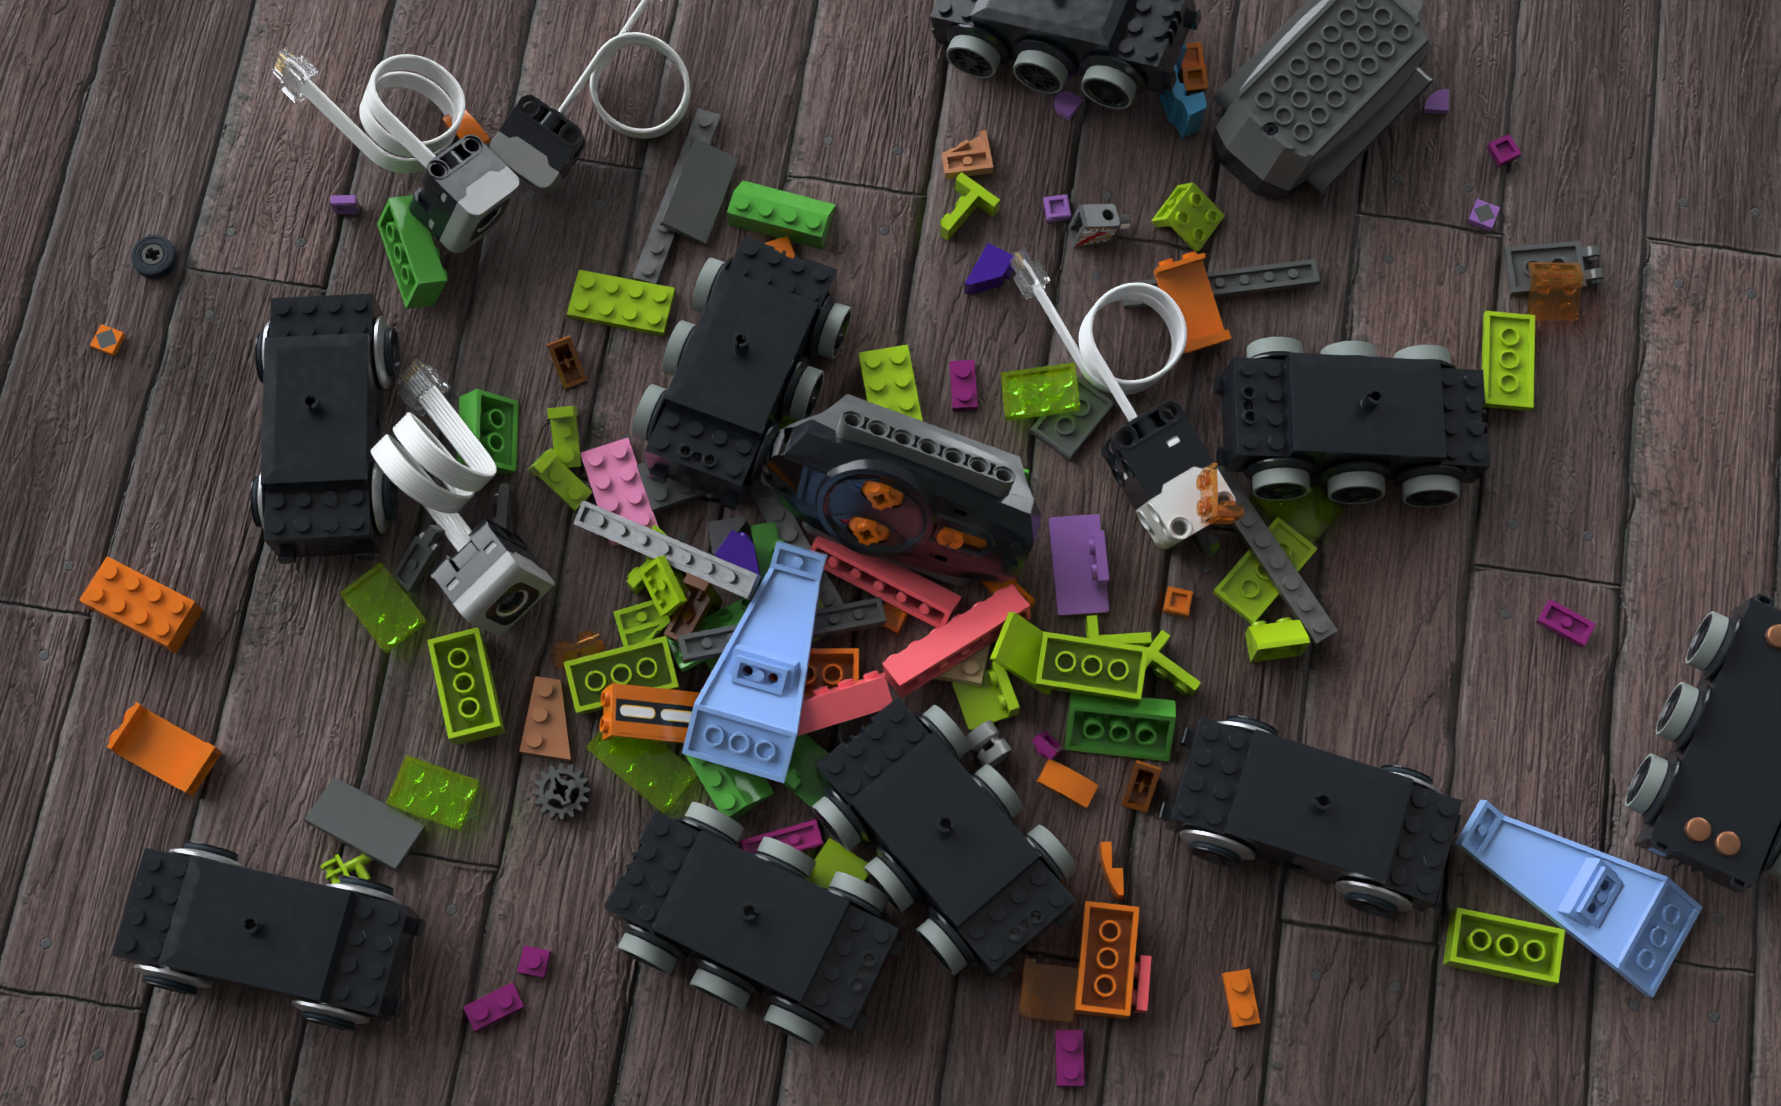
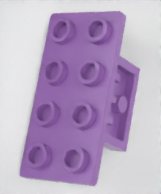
(1079, 565)

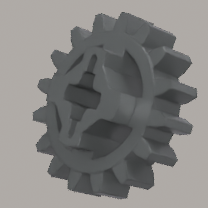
(571, 789)

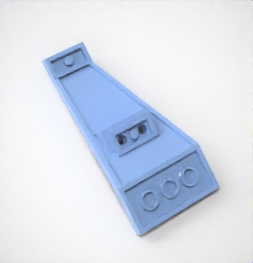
(748, 717)
(1631, 920)

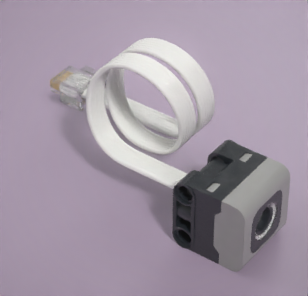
(545, 145)
(462, 183)
(494, 572)

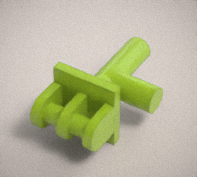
(344, 869)

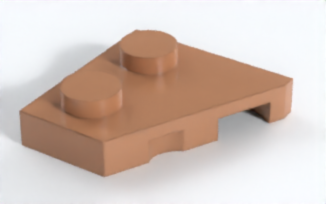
(969, 158)

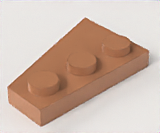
(546, 722)

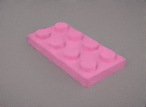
(617, 482)

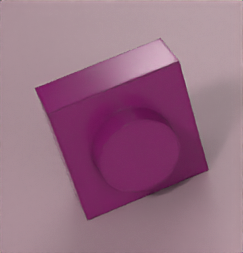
(1503, 150)
(1047, 745)
(534, 961)

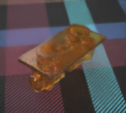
(586, 644)

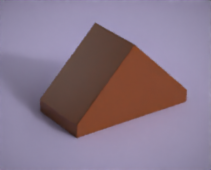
(566, 362)
(1141, 786)

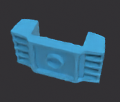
(1183, 110)

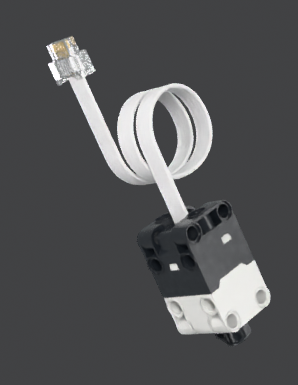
(1153, 453)

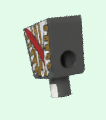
(1096, 224)

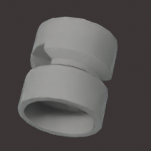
(983, 737)

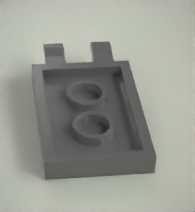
(1563, 252)

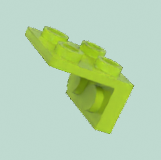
(1190, 215)
(664, 585)
(990, 702)

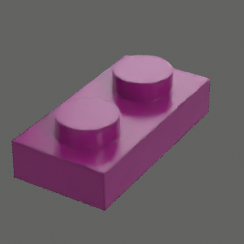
(963, 385)
(1566, 623)
(494, 1007)
(1069, 1058)

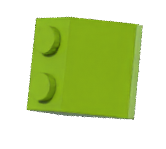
(1276, 640)

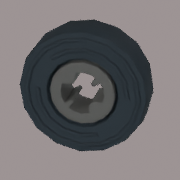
(143, 261)

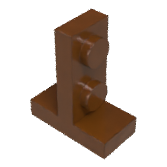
(692, 613)

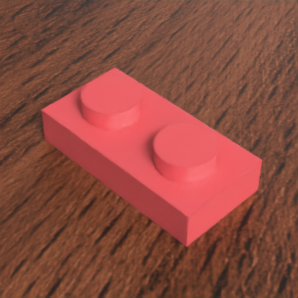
(1142, 975)

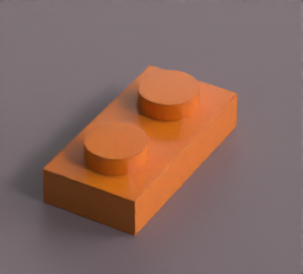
(1240, 998)

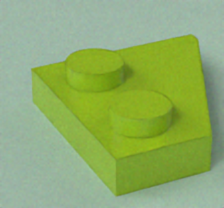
(640, 623)

